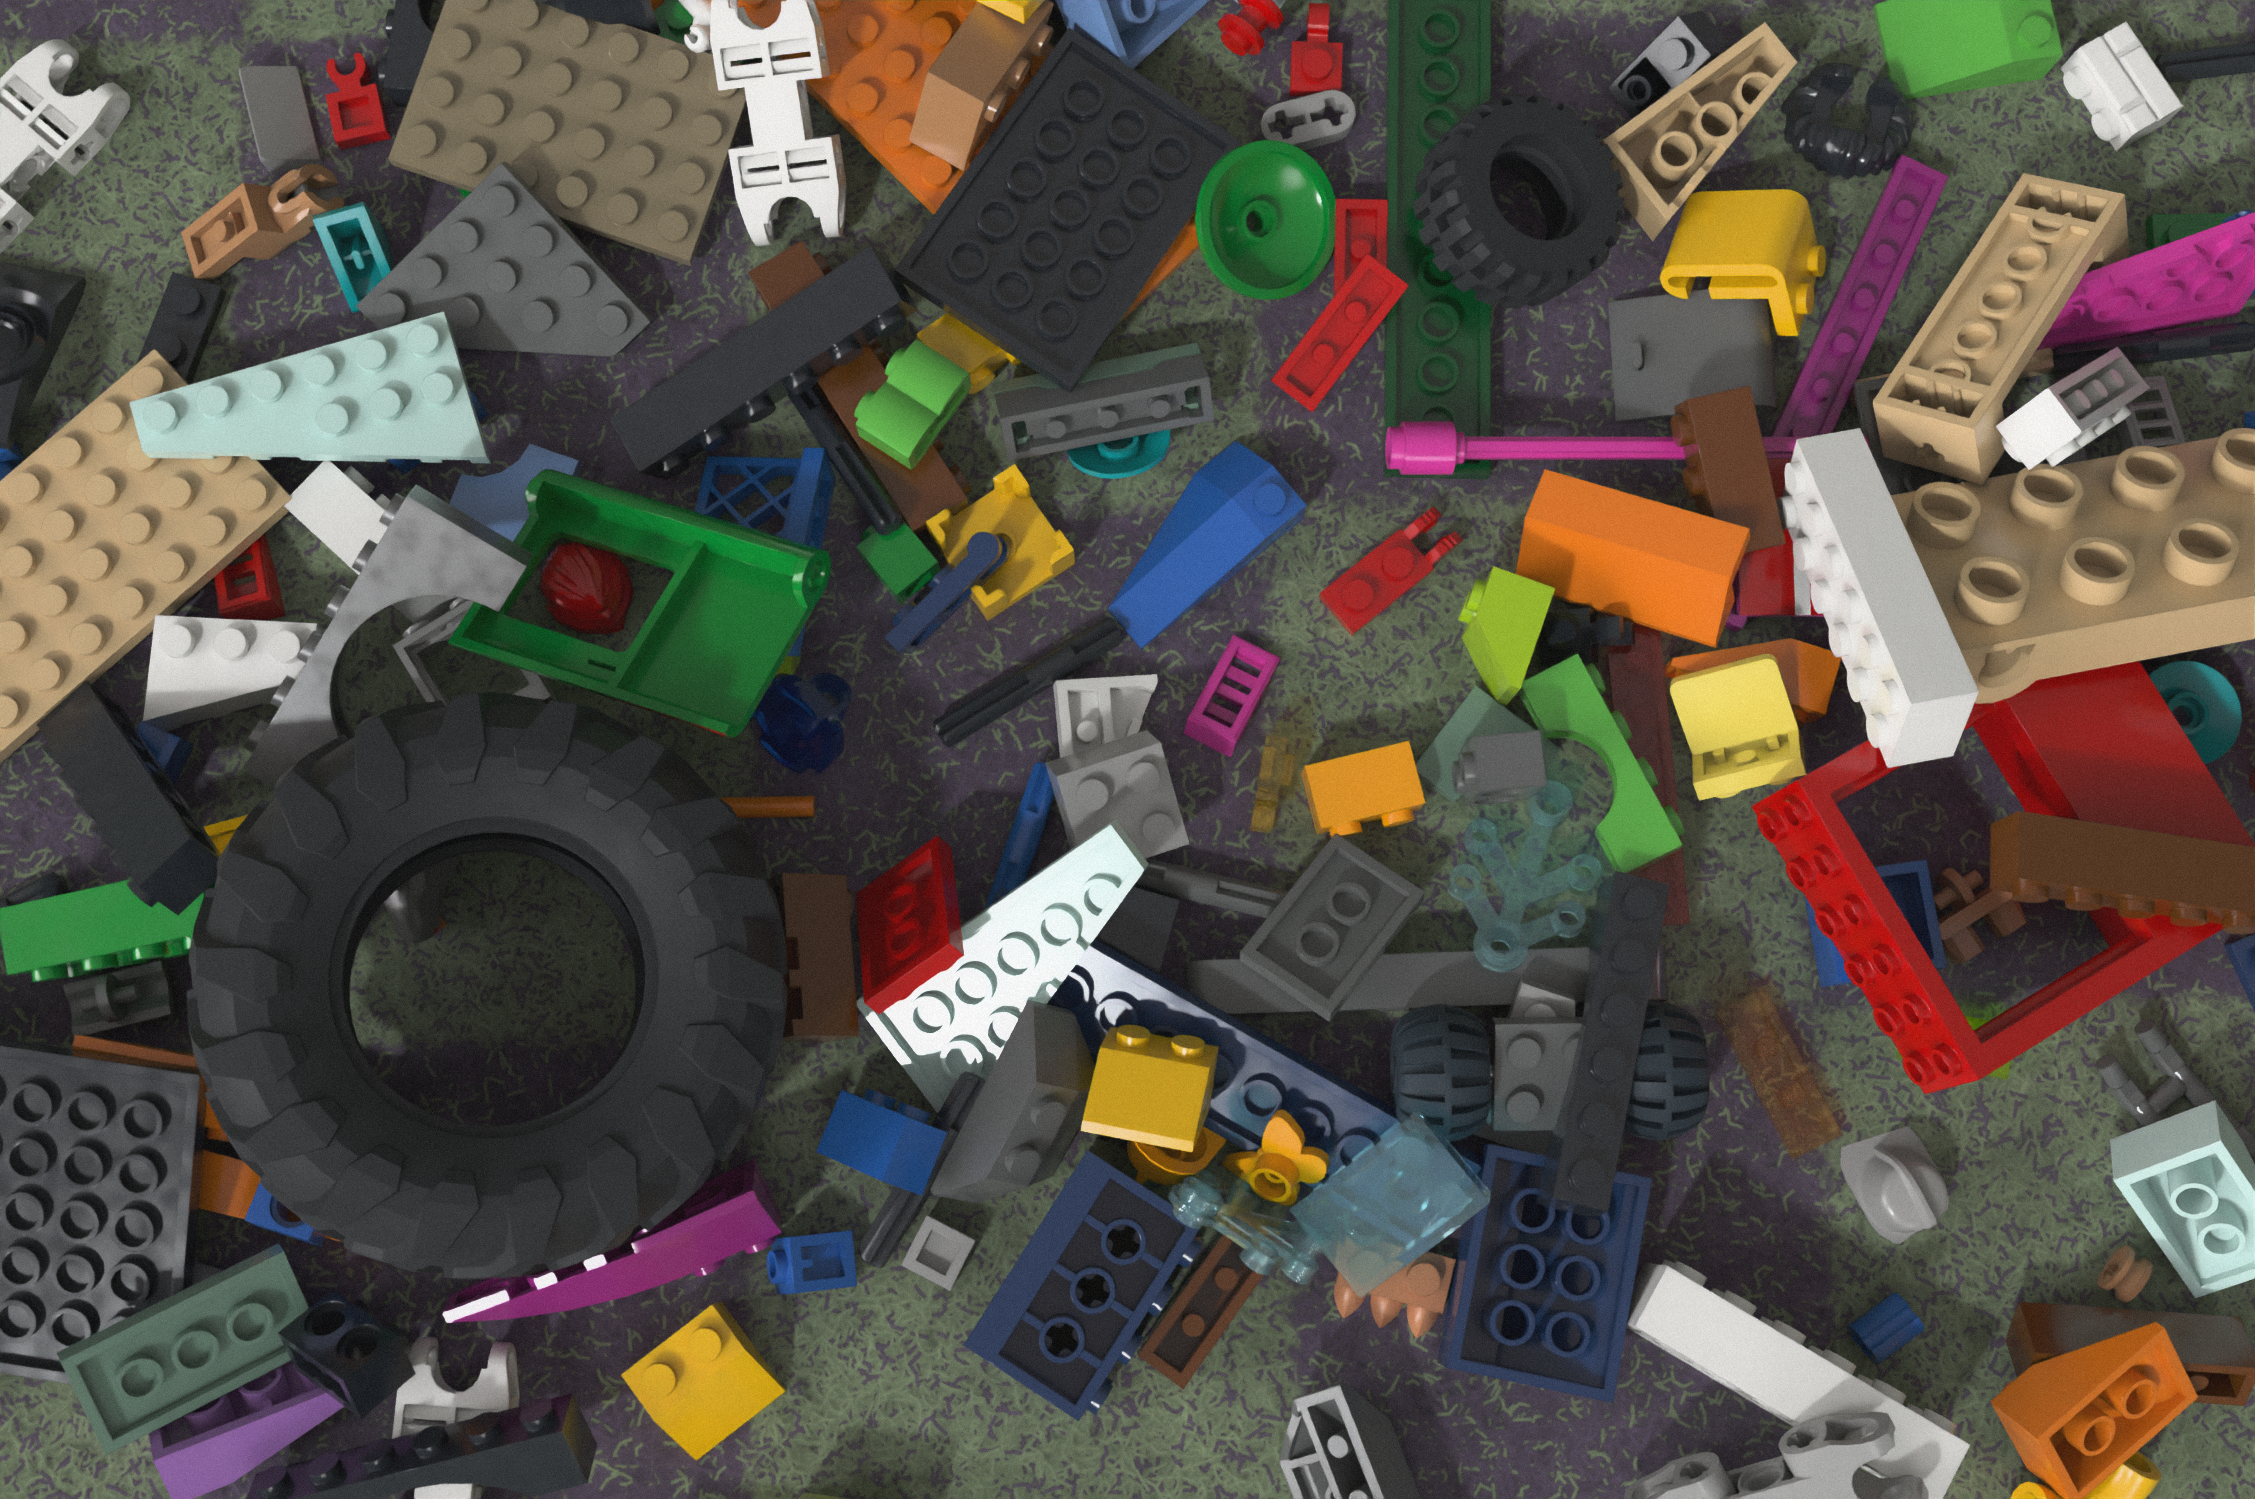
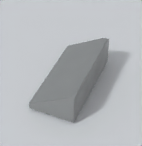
(279, 117)

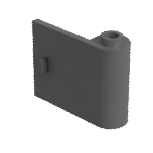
(1689, 352)

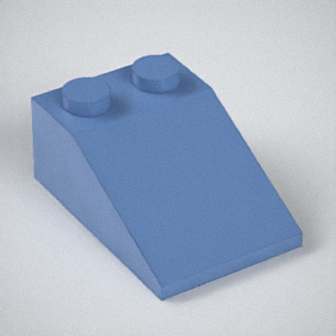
(1127, 27)

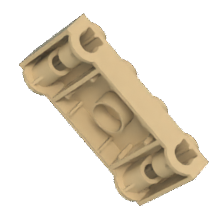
(2092, 559)

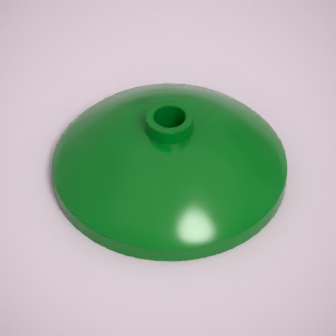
(1291, 216)

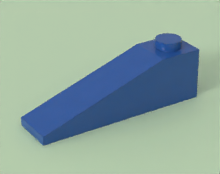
(1213, 531)

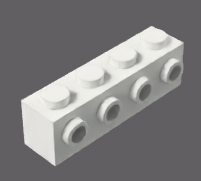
(2072, 411)

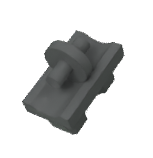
(120, 999)

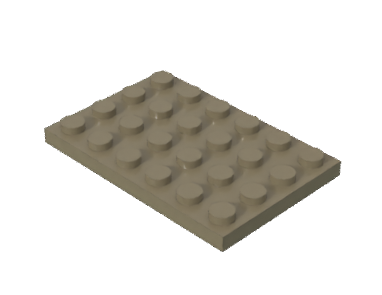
(590, 114)

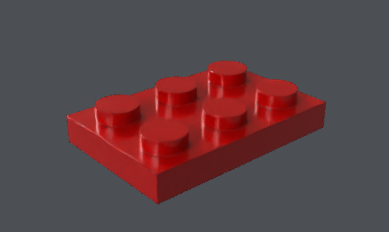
(909, 925)

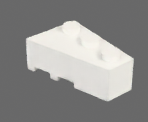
(345, 517)
(218, 666)

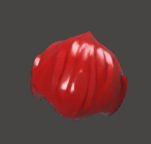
(586, 588)

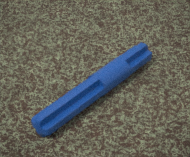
(1025, 832)

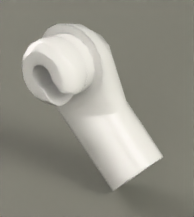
(699, 36)

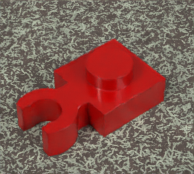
(358, 108)

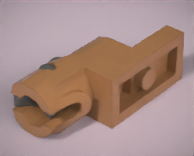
(260, 220)

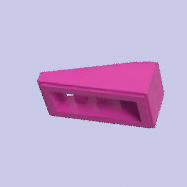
(1212, 732)

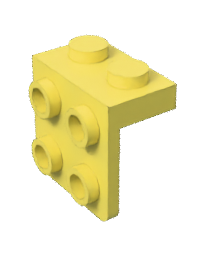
(1739, 727)

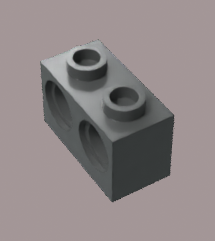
(1500, 768)

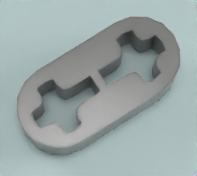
(1304, 111)

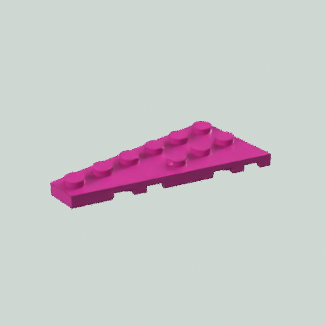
(2162, 288)

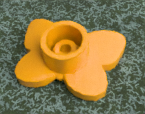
(1280, 1162)

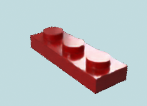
(1339, 332)

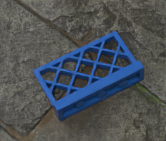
(806, 499)

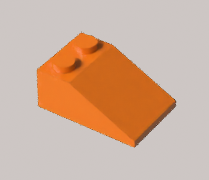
(2094, 1407)

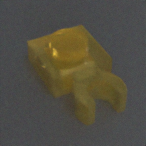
(1274, 770)

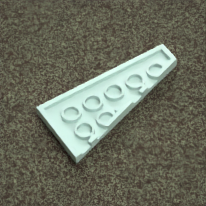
(346, 401)
(1012, 955)

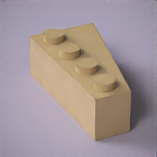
(1690, 128)

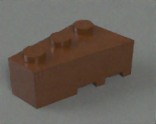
(818, 956)

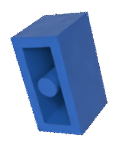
(881, 1141)

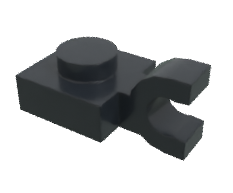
(1581, 633)

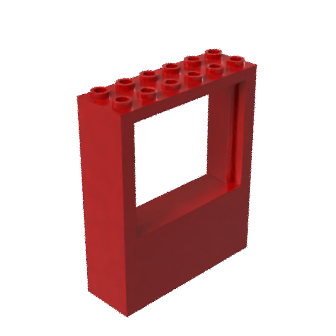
(2069, 748)

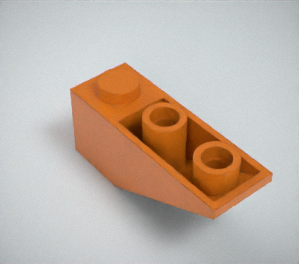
(1805, 668)

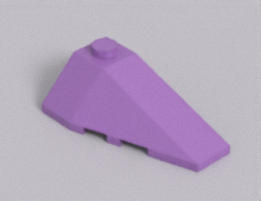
(237, 1431)

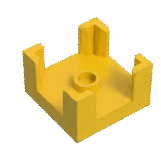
(1011, 513)

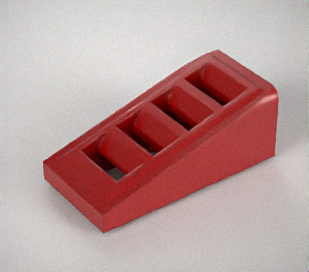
(256, 599)

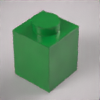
(898, 561)

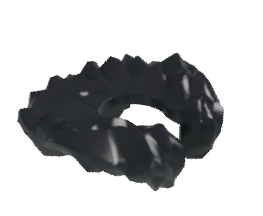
(1843, 149)

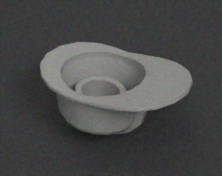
(1895, 1183)

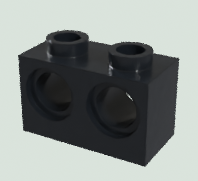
(348, 1352)

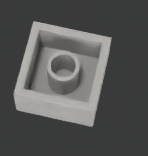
(1123, 783)

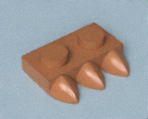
(1419, 1285)

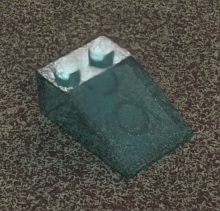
(1391, 1203)

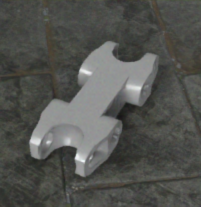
(1817, 1463)

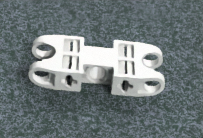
(779, 116)
(33, 146)
(430, 1398)

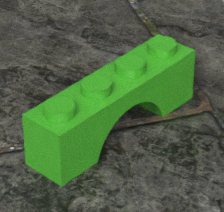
(1569, 706)

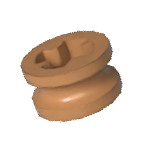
(2125, 1274)

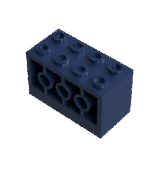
(1045, 1290)

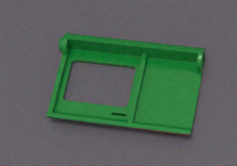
(710, 636)

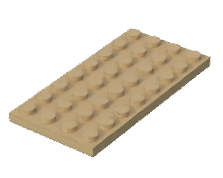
(107, 542)

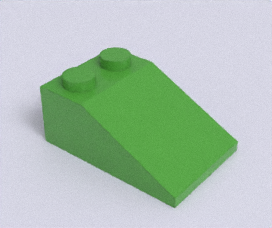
(1966, 43)

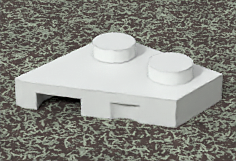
(1100, 709)

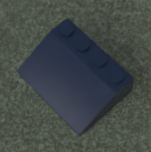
(1543, 1288)

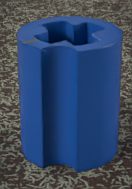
(1885, 1328)

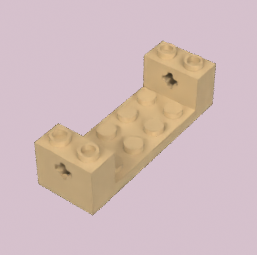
(1994, 323)

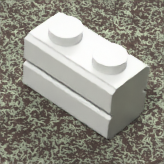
(2120, 87)

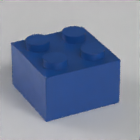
(1913, 894)

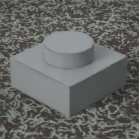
(938, 1252)

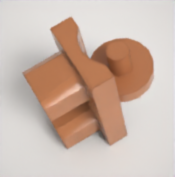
(1995, 906)

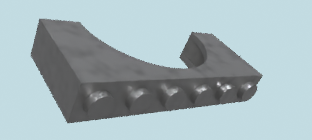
(422, 553)

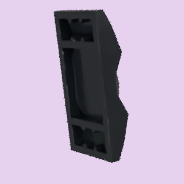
(33, 321)

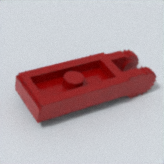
(1386, 574)

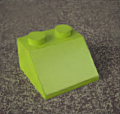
(1503, 628)

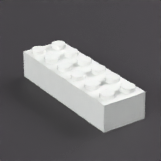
(1875, 600)
(1780, 1375)

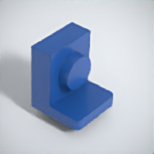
(812, 1262)

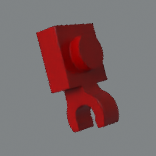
(1315, 63)

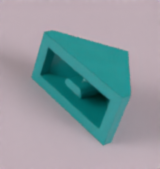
(355, 248)

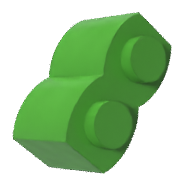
(912, 403)

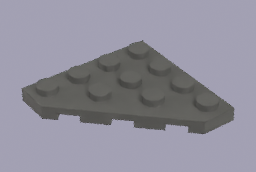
(509, 279)

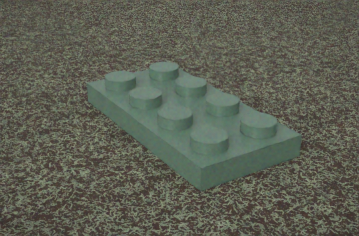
(185, 1349)

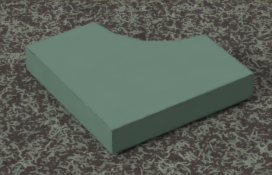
(1475, 717)

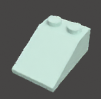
(2193, 1194)

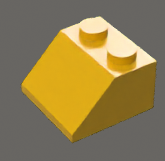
(1151, 1088)
(704, 1381)

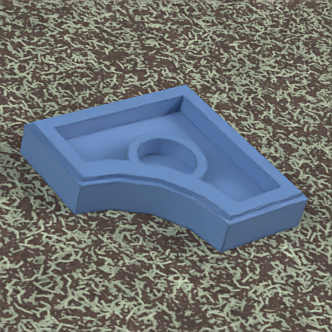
(500, 497)

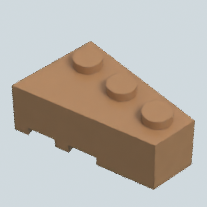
(974, 78)

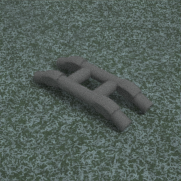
(2180, 1082)

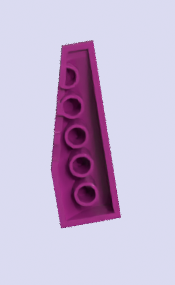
(717, 1221)

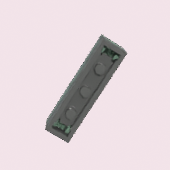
(1108, 403)

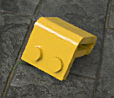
(1752, 248)

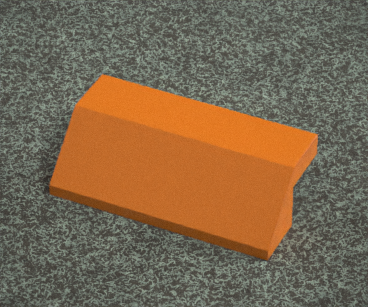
(1632, 557)

